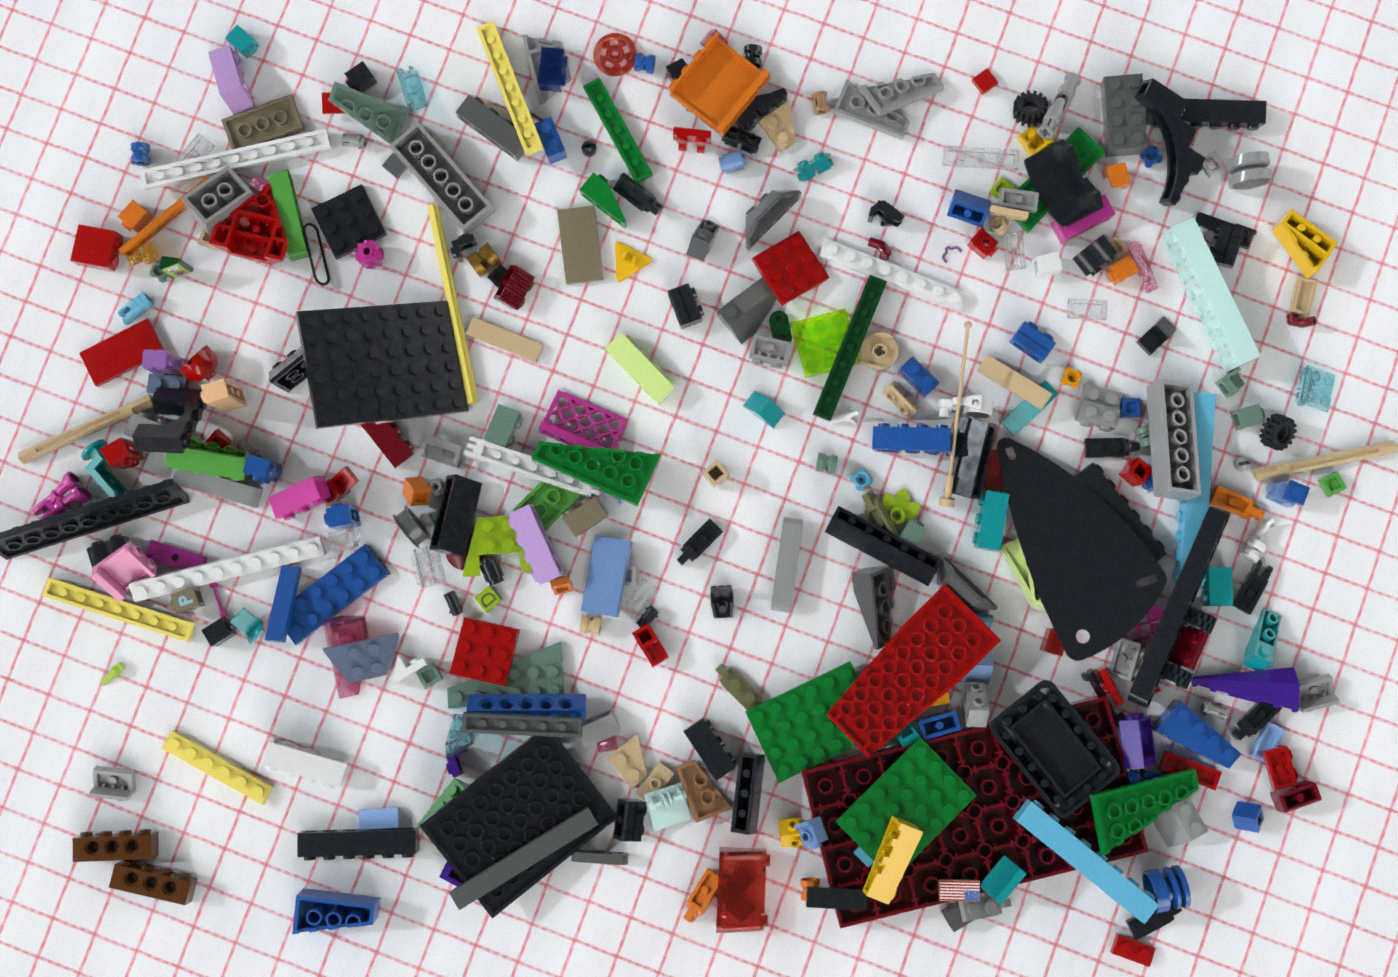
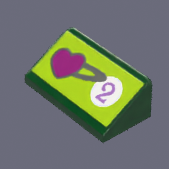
(174, 267)

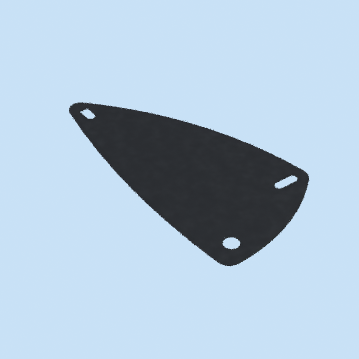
(1077, 553)

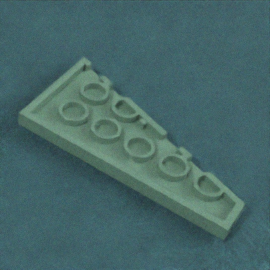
(531, 674)

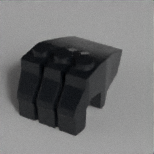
(888, 213)
(722, 601)

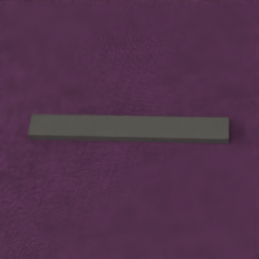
(523, 858)

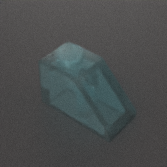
(456, 739)

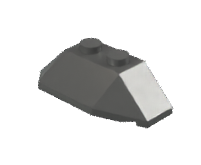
(767, 213)
(962, 586)

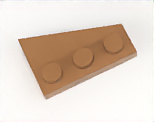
(701, 794)

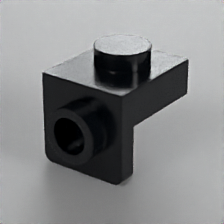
(464, 242)

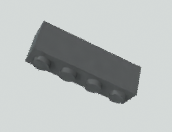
(491, 126)

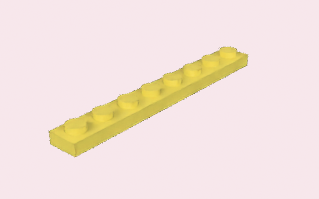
(510, 88)
(122, 610)

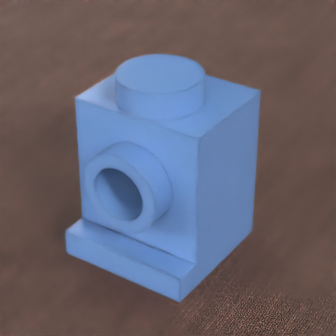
(1275, 493)
(812, 832)

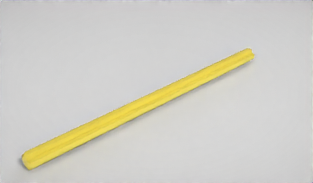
(451, 297)

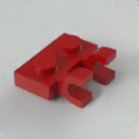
(697, 136)

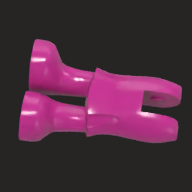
(57, 502)

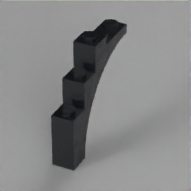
(759, 106)
(1178, 135)

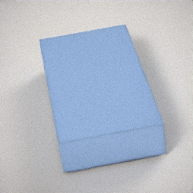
(1267, 738)
(379, 818)

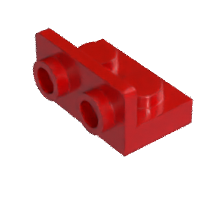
(1280, 767)

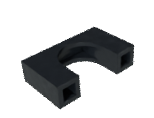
(175, 435)

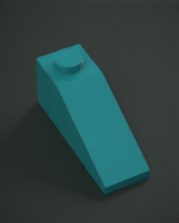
(1025, 412)

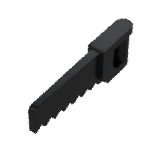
(1212, 223)

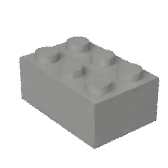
(216, 198)

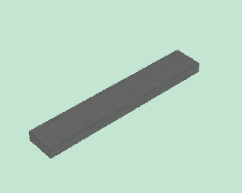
(522, 724)

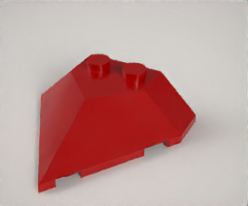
(253, 230)

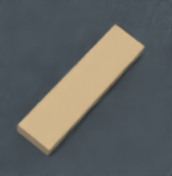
(504, 339)
(1014, 382)

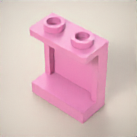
(121, 568)

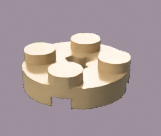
(884, 361)

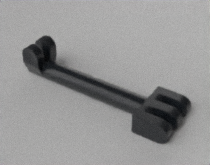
(1091, 677)

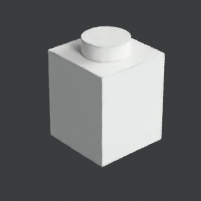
(1047, 264)

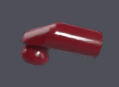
(882, 246)
(1301, 323)

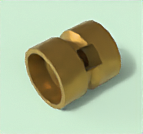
(490, 257)

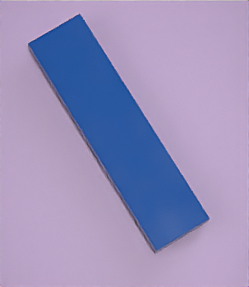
(283, 604)

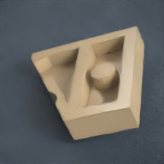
(779, 127)
(630, 761)

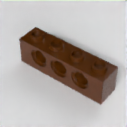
(84, 846)
(123, 880)

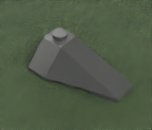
(747, 310)
(873, 593)

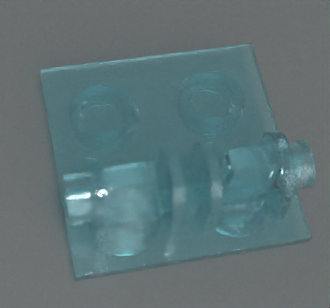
(1316, 388)

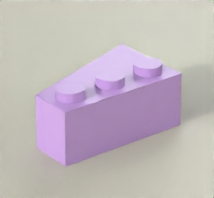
(231, 79)

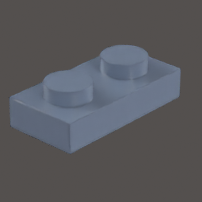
(165, 381)

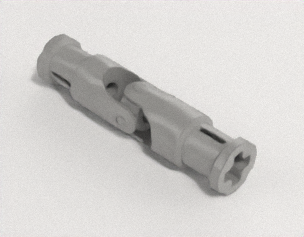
(1059, 105)

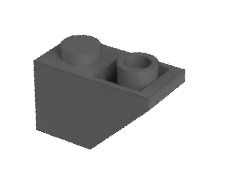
(702, 239)

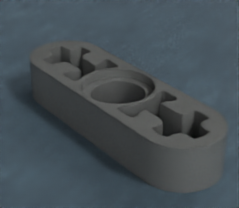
(600, 857)

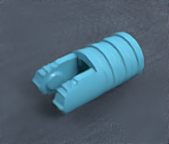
(135, 308)

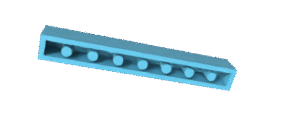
(1086, 861)

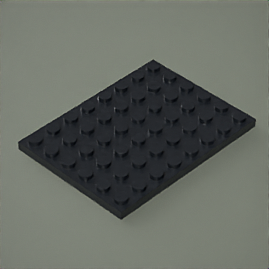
(381, 363)
(511, 807)

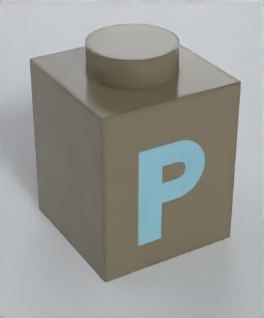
(187, 600)

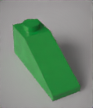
(599, 193)

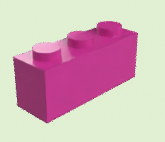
(1084, 224)
(300, 498)

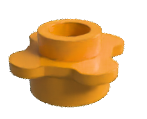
(1066, 378)

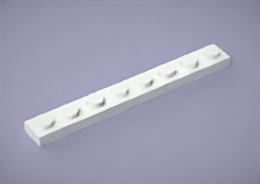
(893, 274)

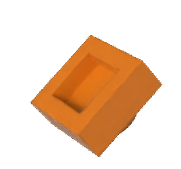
(561, 585)

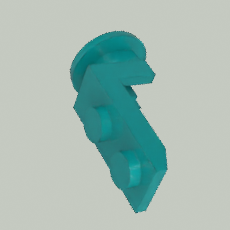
(99, 470)

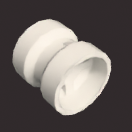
(1253, 550)

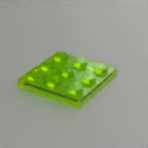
(820, 340)

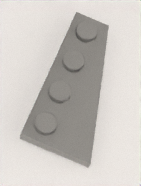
(900, 93)
(856, 108)

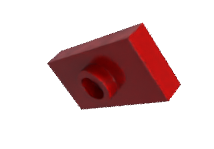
(1109, 687)

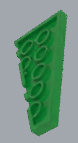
(606, 469)
(1136, 805)

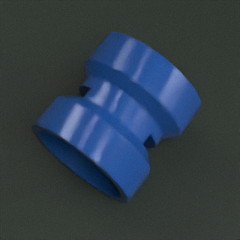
(644, 63)
(140, 154)

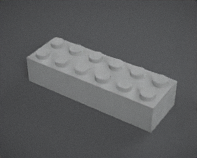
(442, 178)
(1173, 440)

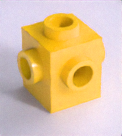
(788, 834)

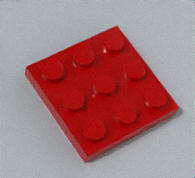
(790, 268)
(485, 651)

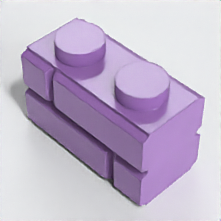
(161, 362)

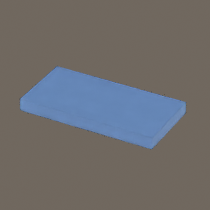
(606, 576)

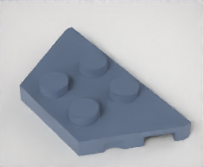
(364, 657)

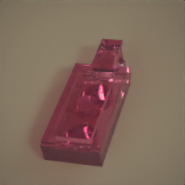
(1136, 252)

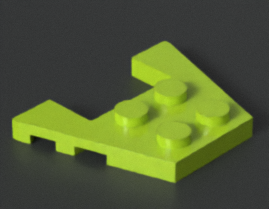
(492, 537)

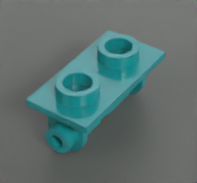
(819, 162)

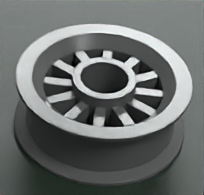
(411, 526)

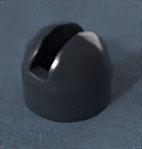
(589, 151)

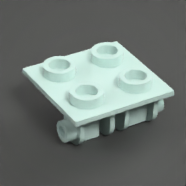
(667, 806)

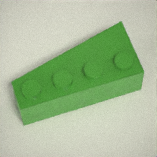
(210, 459)

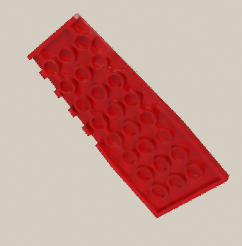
(913, 670)

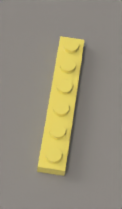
(217, 767)

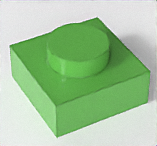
(1332, 484)

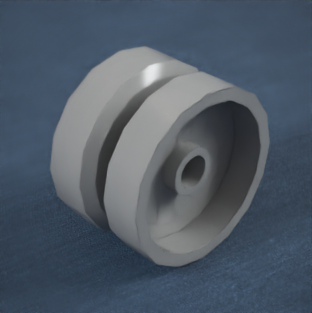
(1249, 170)

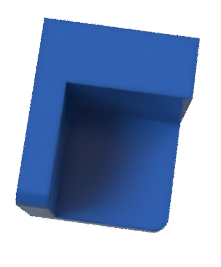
(1247, 816)

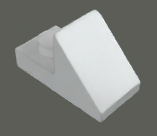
(403, 670)

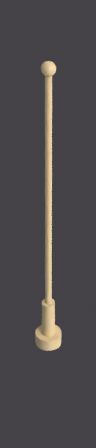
(947, 500)

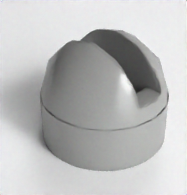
(1244, 467)

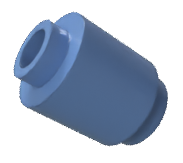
(732, 162)

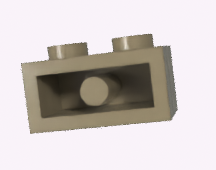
(585, 516)

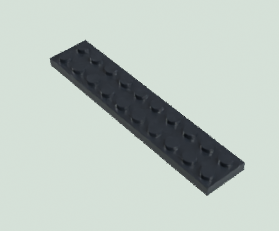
(91, 518)

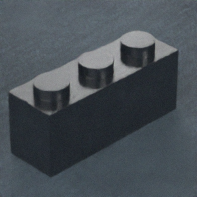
(710, 748)

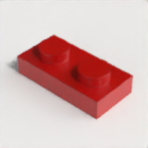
(1132, 950)

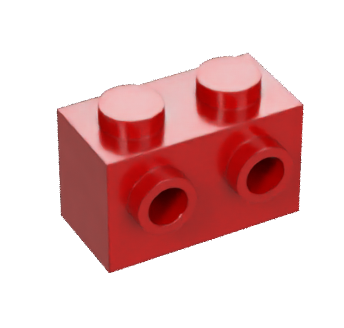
(122, 454)

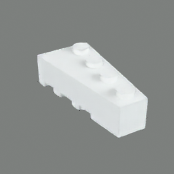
(304, 763)

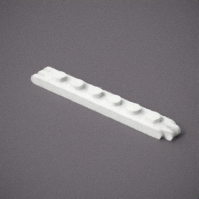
(523, 465)

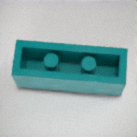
(990, 521)

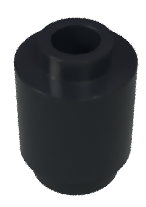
(491, 571)

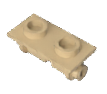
(906, 406)

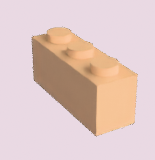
(223, 395)

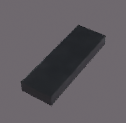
(836, 898)

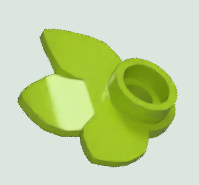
(901, 504)

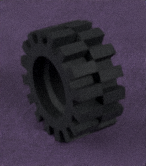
(1030, 99)
(1278, 432)

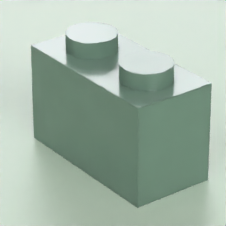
(503, 426)

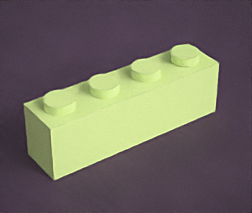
(640, 369)

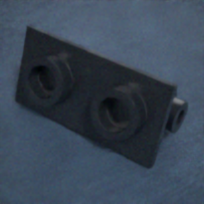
(748, 140)

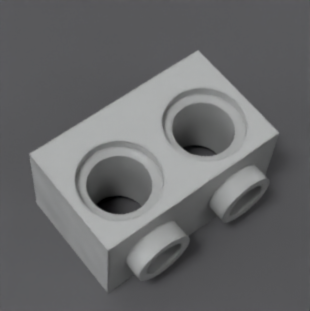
(975, 704)

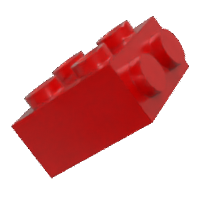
(96, 248)

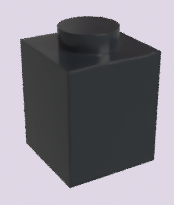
(360, 77)
(219, 632)

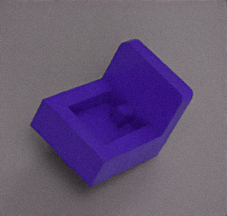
(453, 765)

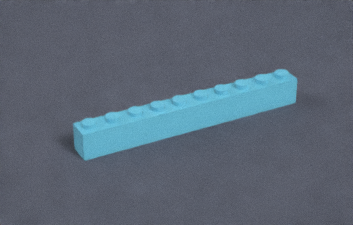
(1193, 511)

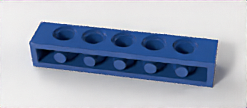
(529, 704)

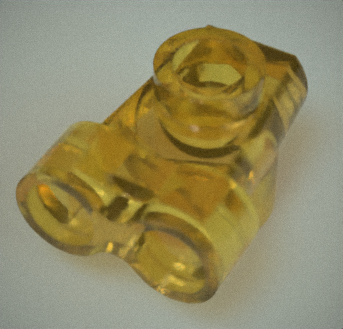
(145, 254)

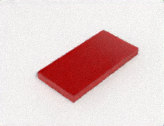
(120, 352)

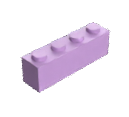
(535, 543)

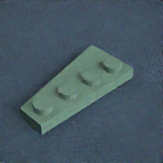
(372, 113)

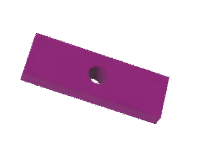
(166, 555)

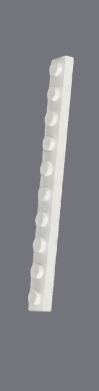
(235, 159)
(227, 568)

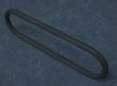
(310, 256)

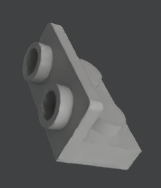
(769, 351)
(1127, 659)

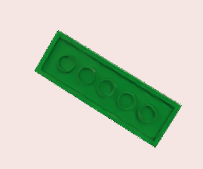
(1087, 154)

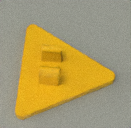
(628, 261)

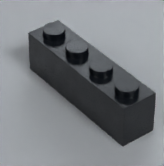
(747, 793)

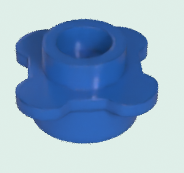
(1152, 151)

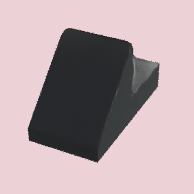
(1156, 335)

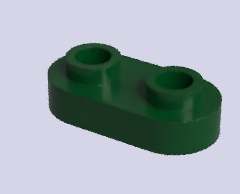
(782, 328)

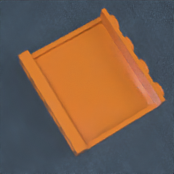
(718, 84)

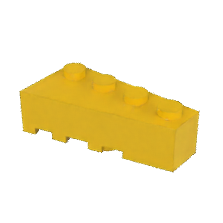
(892, 859)

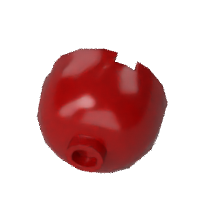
(200, 366)

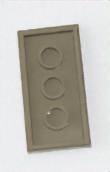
(264, 123)
(580, 245)

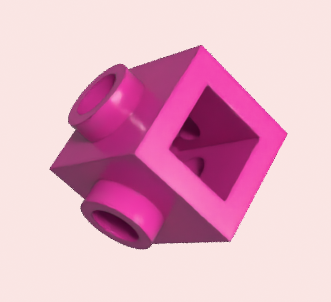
(374, 257)

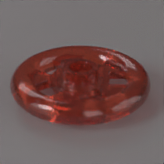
(604, 42)

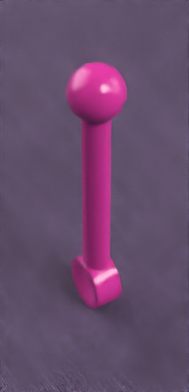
(223, 614)

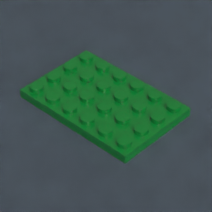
(796, 723)
(915, 789)

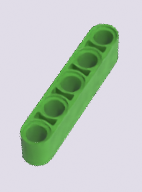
(289, 213)

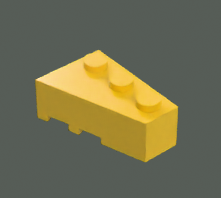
(1303, 242)

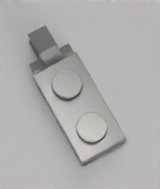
(985, 908)

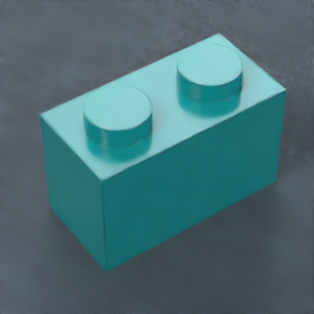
(1218, 587)

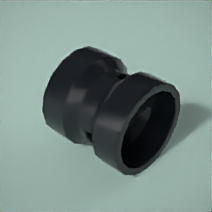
(753, 53)

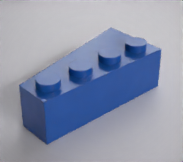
(912, 439)
(1191, 732)

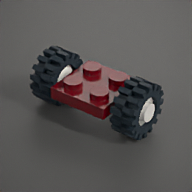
(1188, 648)

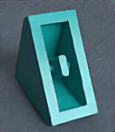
(764, 409)

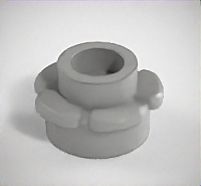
(437, 481)

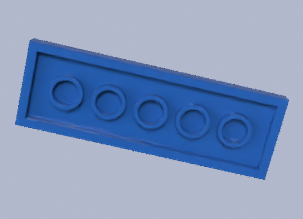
(335, 592)

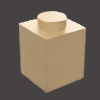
(715, 474)

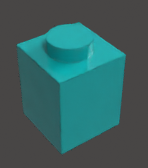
(242, 42)

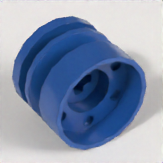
(1168, 888)

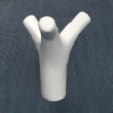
(846, 416)
(1262, 528)

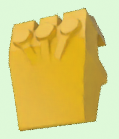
(1032, 142)

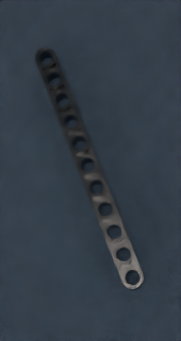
(1178, 606)

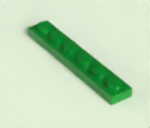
(617, 130)

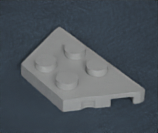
(533, 51)

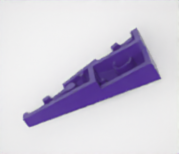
(1268, 686)

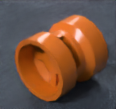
(809, 881)

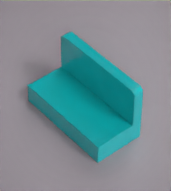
(1002, 880)

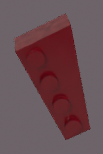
(390, 441)

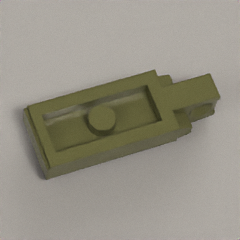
(877, 513)
(738, 687)

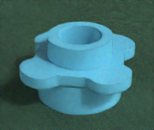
(861, 484)

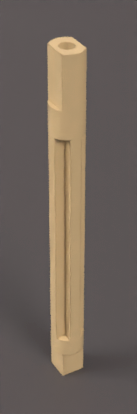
(85, 429)
(1326, 460)

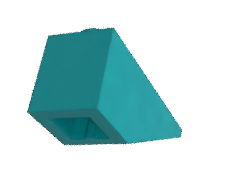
(1262, 643)

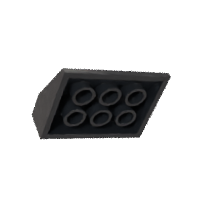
(289, 372)

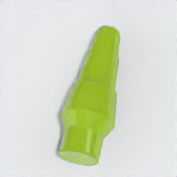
(113, 673)

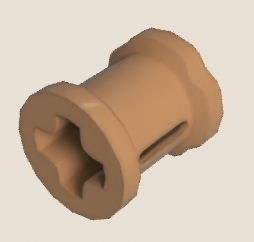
(820, 103)

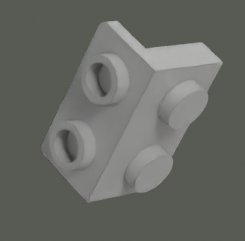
(1317, 693)
(113, 783)

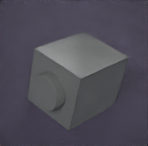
(953, 917)

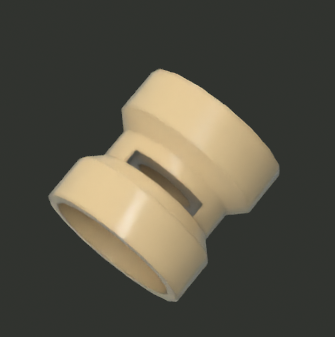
(590, 624)

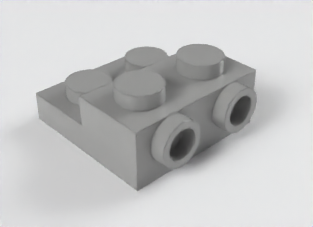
(1099, 407)

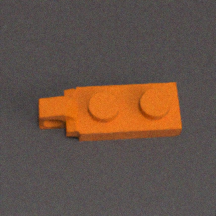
(1235, 503)
(702, 895)

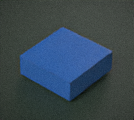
(1130, 408)

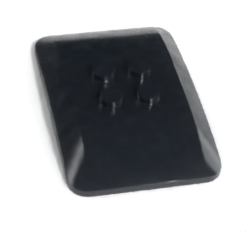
(1054, 748)

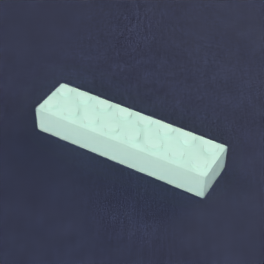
(1209, 295)

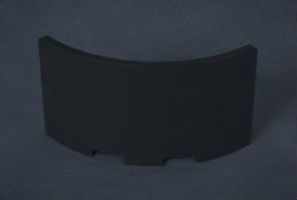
(1060, 184)

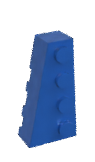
(333, 910)

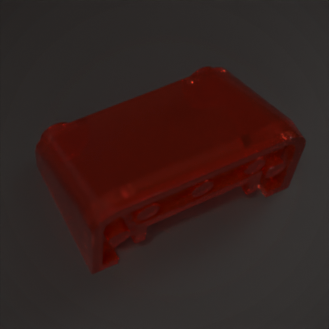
(741, 890)

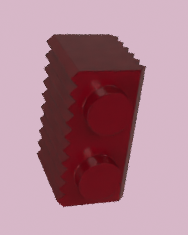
(514, 287)
(1296, 796)

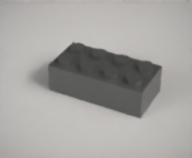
(1123, 116)

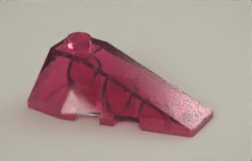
(341, 631)

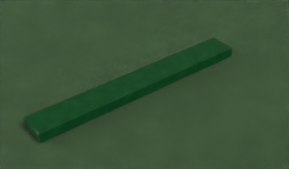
(849, 348)

